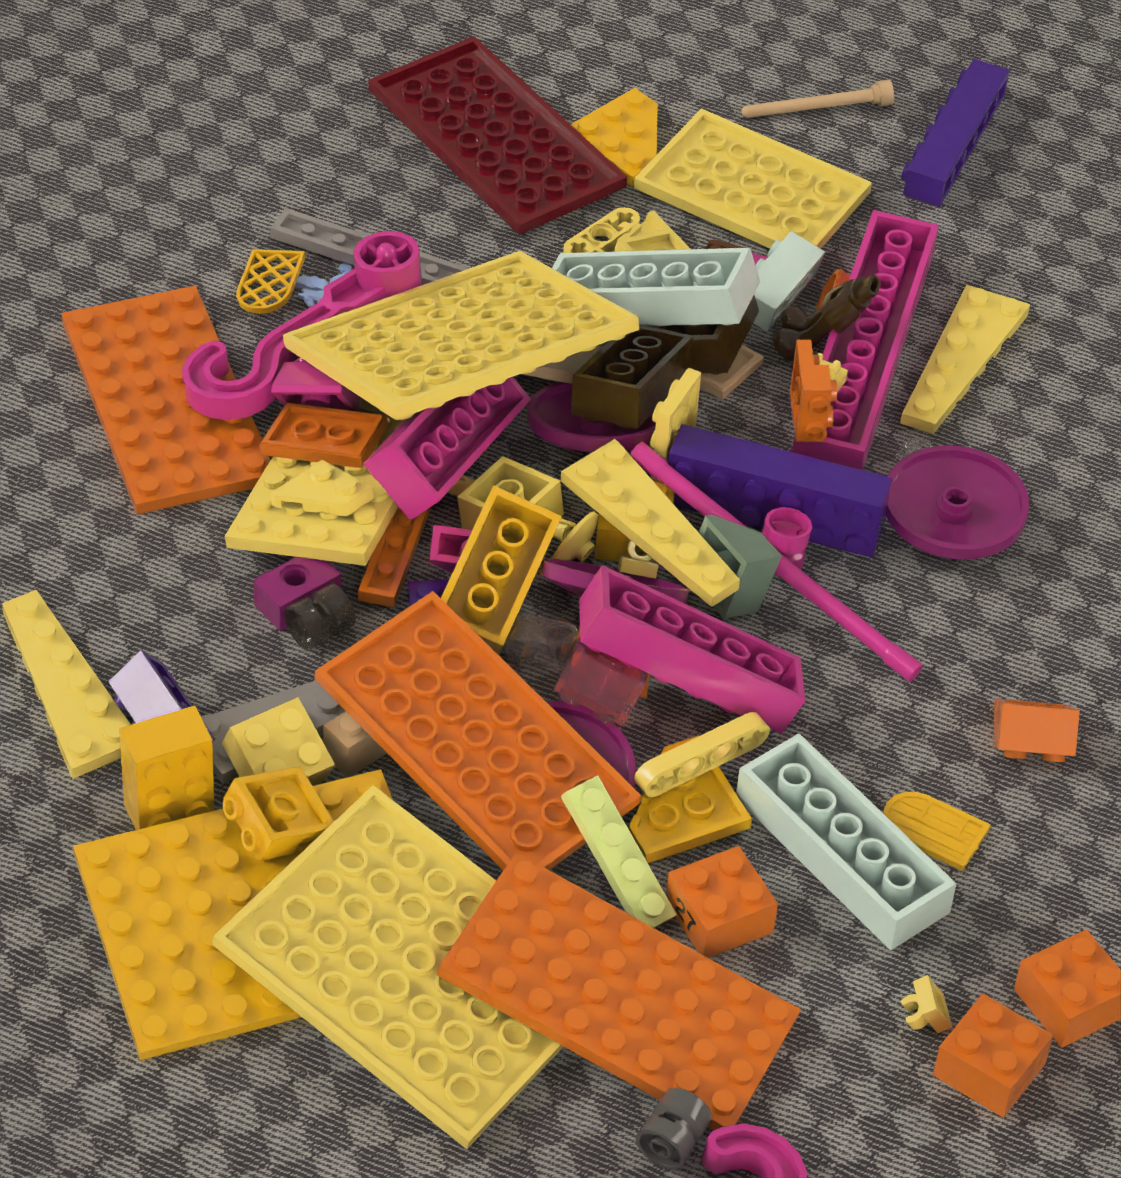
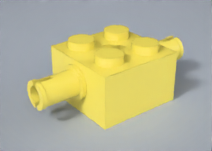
(516, 479)

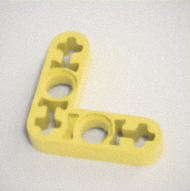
(610, 226)

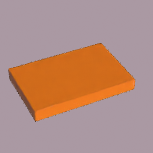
(324, 434)

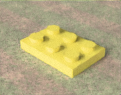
(677, 409)

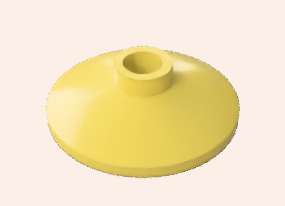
(577, 542)

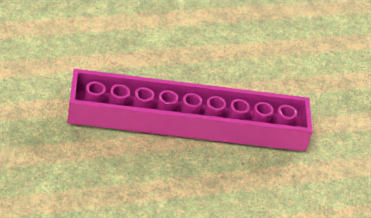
(871, 347)

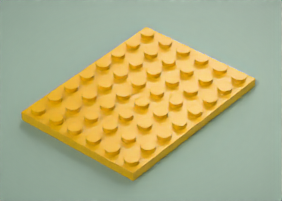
(161, 902)

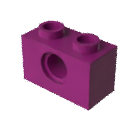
(289, 584)

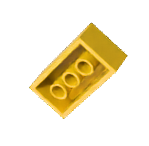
(499, 564)

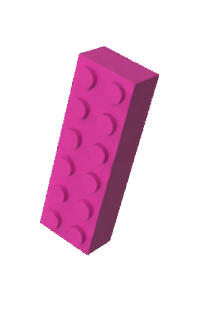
(441, 444)
(690, 649)

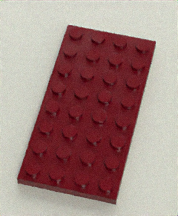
(497, 134)

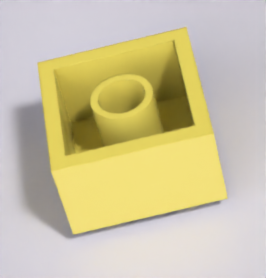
(278, 741)

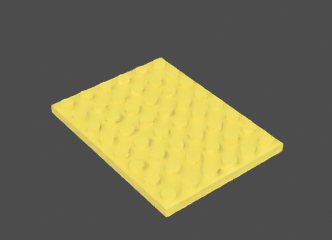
(460, 334)
(356, 952)

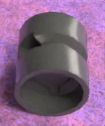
(674, 1128)

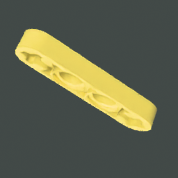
(701, 754)

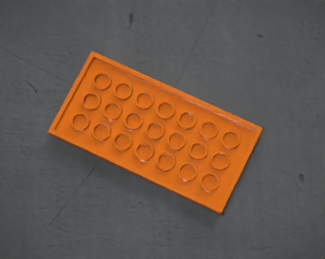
(134, 374)
(471, 733)
(618, 991)

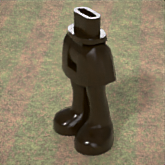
(837, 312)

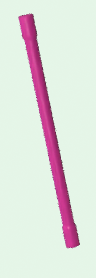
(890, 653)

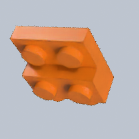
(811, 395)

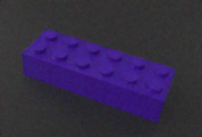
(753, 479)

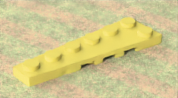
(966, 345)
(638, 508)
(70, 691)

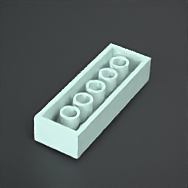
(669, 284)
(845, 841)

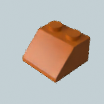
(1035, 729)

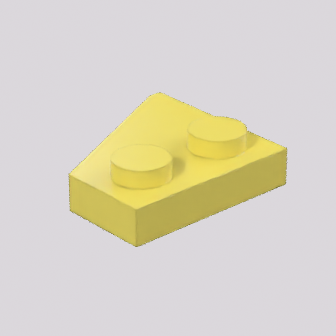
(324, 490)

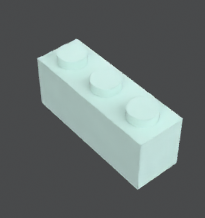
(784, 276)

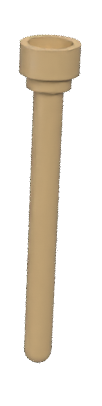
(880, 93)

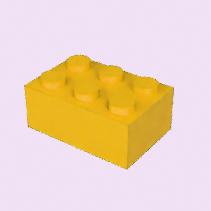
(167, 768)

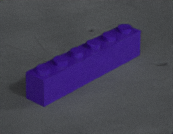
(955, 132)

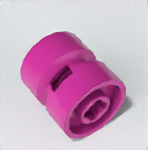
(788, 533)

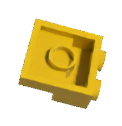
(276, 811)

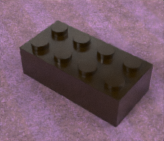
(630, 376)

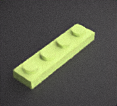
(617, 853)

